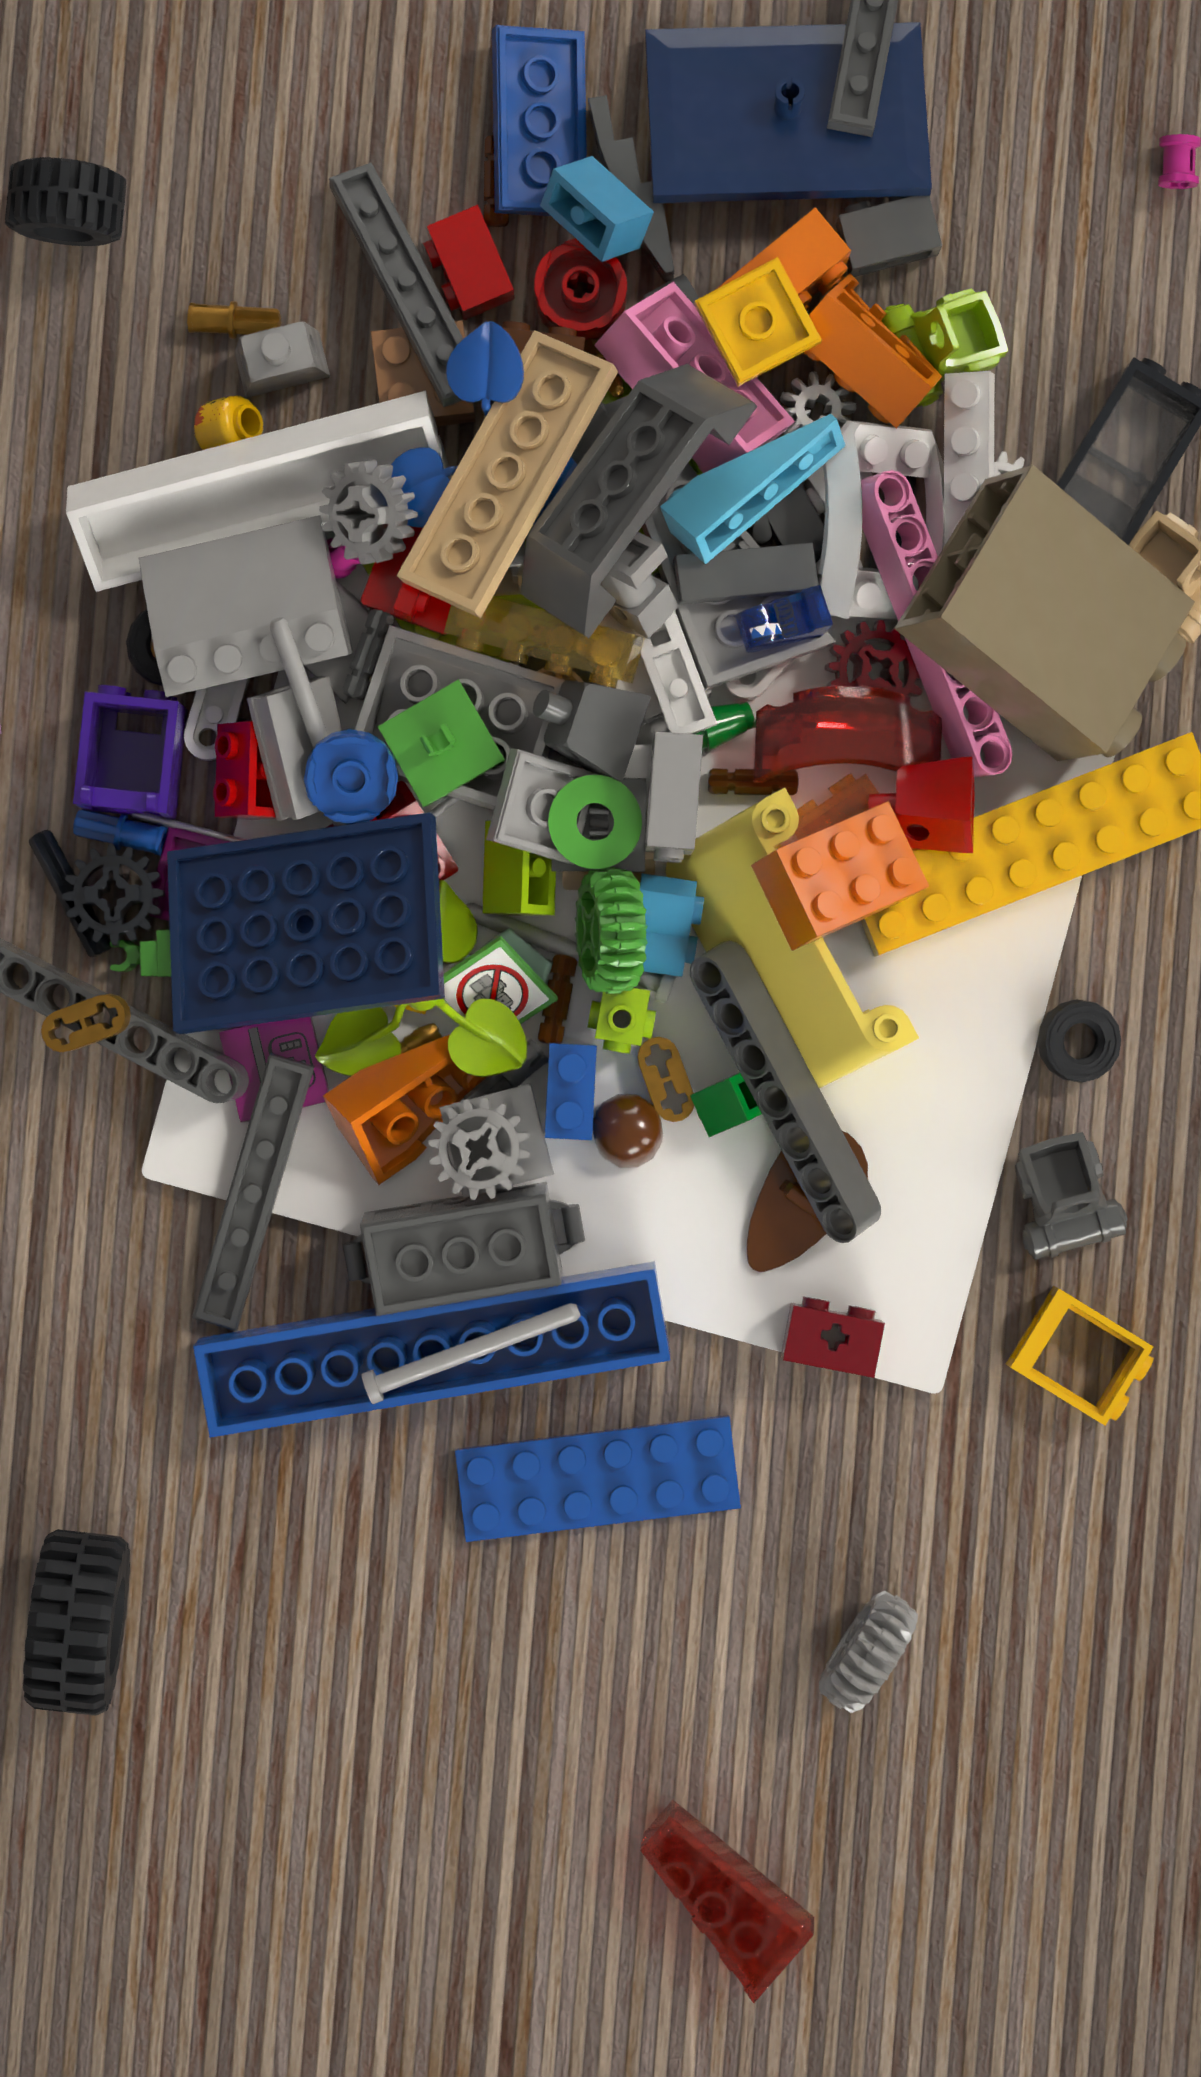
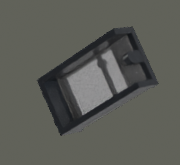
(1133, 447)

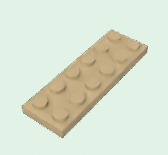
(507, 476)

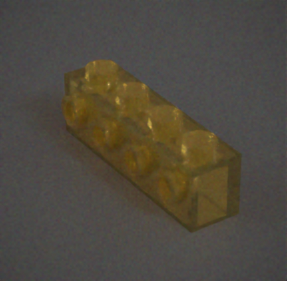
(536, 633)

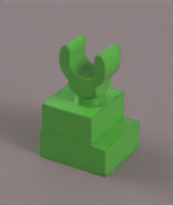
(151, 955)

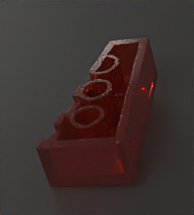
(729, 1900)

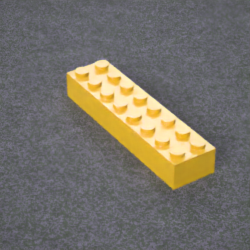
(1051, 841)

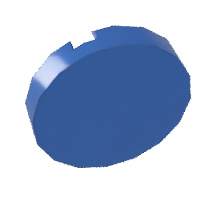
(351, 776)

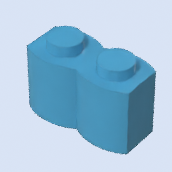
(669, 913)

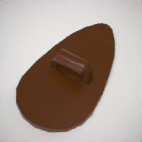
(783, 1219)

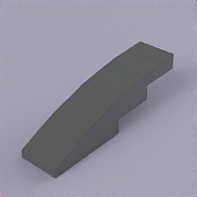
(621, 161)

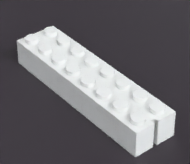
(235, 485)

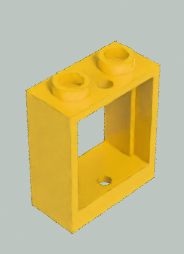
(1040, 1330)

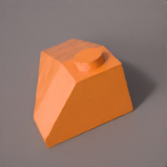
(395, 1103)

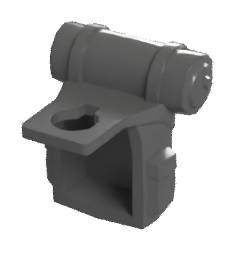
(1066, 1197)

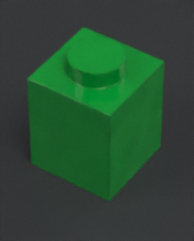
(725, 1104)

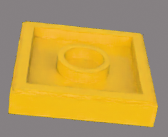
(757, 321)

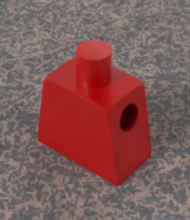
(935, 804)

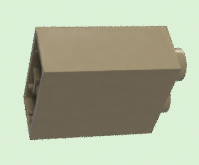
(1048, 616)

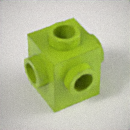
(641, 1019)

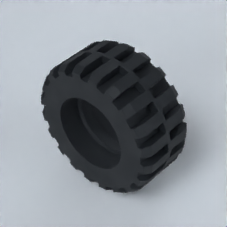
(76, 1622)

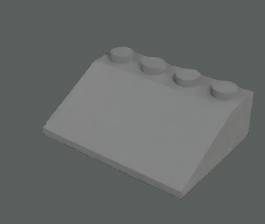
(218, 597)
(501, 692)

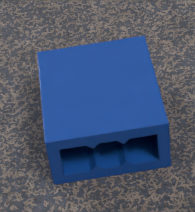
(570, 1091)

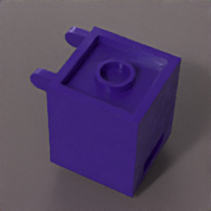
(127, 768)

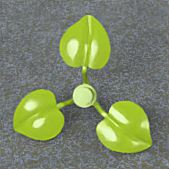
(482, 1044)

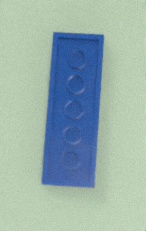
(597, 1478)

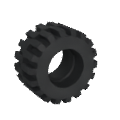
(65, 201)

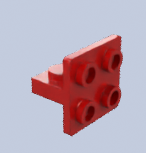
(402, 601)

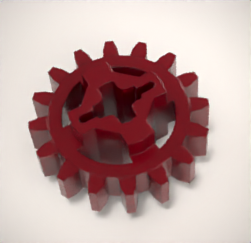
(864, 656)

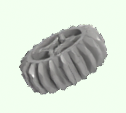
(868, 1652)

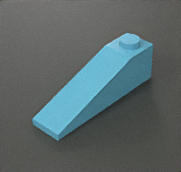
(738, 493)

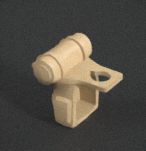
(1176, 553)

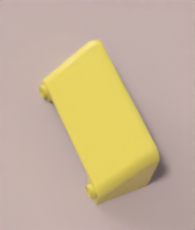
(802, 982)

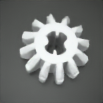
(816, 393)

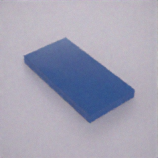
(535, 111)

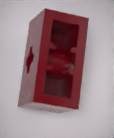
(854, 1355)

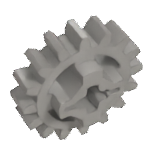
(368, 511)
(460, 1138)

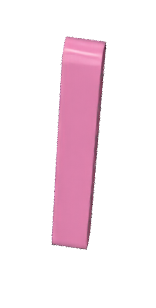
(896, 569)

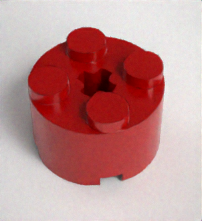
(561, 272)

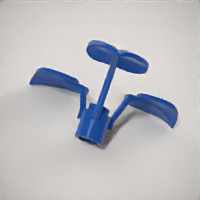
(479, 368)

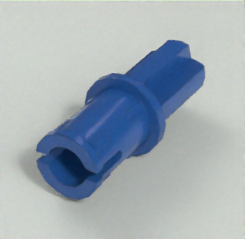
(119, 831)

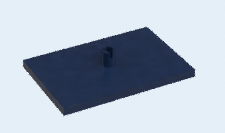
(730, 135)
(305, 924)

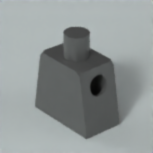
(593, 725)

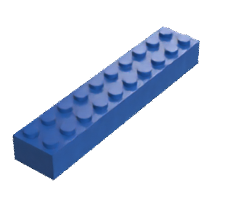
(317, 1364)

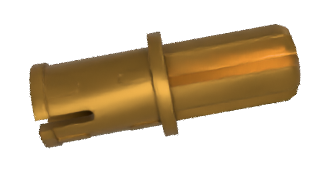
(231, 319)

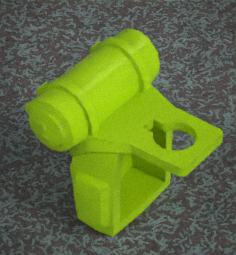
(953, 336)

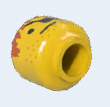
(226, 421)

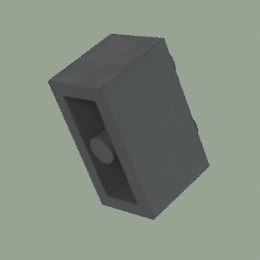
(889, 233)

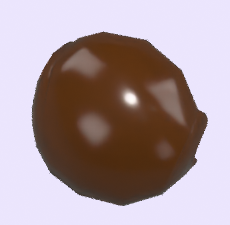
(627, 1130)

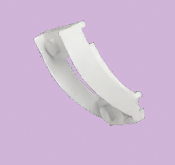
(874, 449)

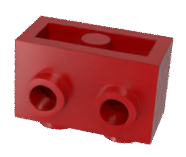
(469, 263)
(240, 777)

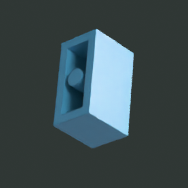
(596, 208)

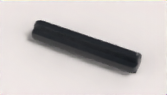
(56, 868)

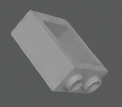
(673, 795)

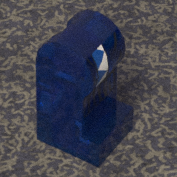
(784, 620)

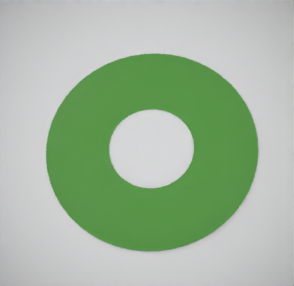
(564, 815)

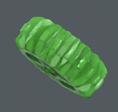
(610, 930)

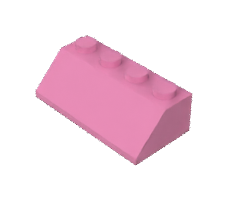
(669, 333)

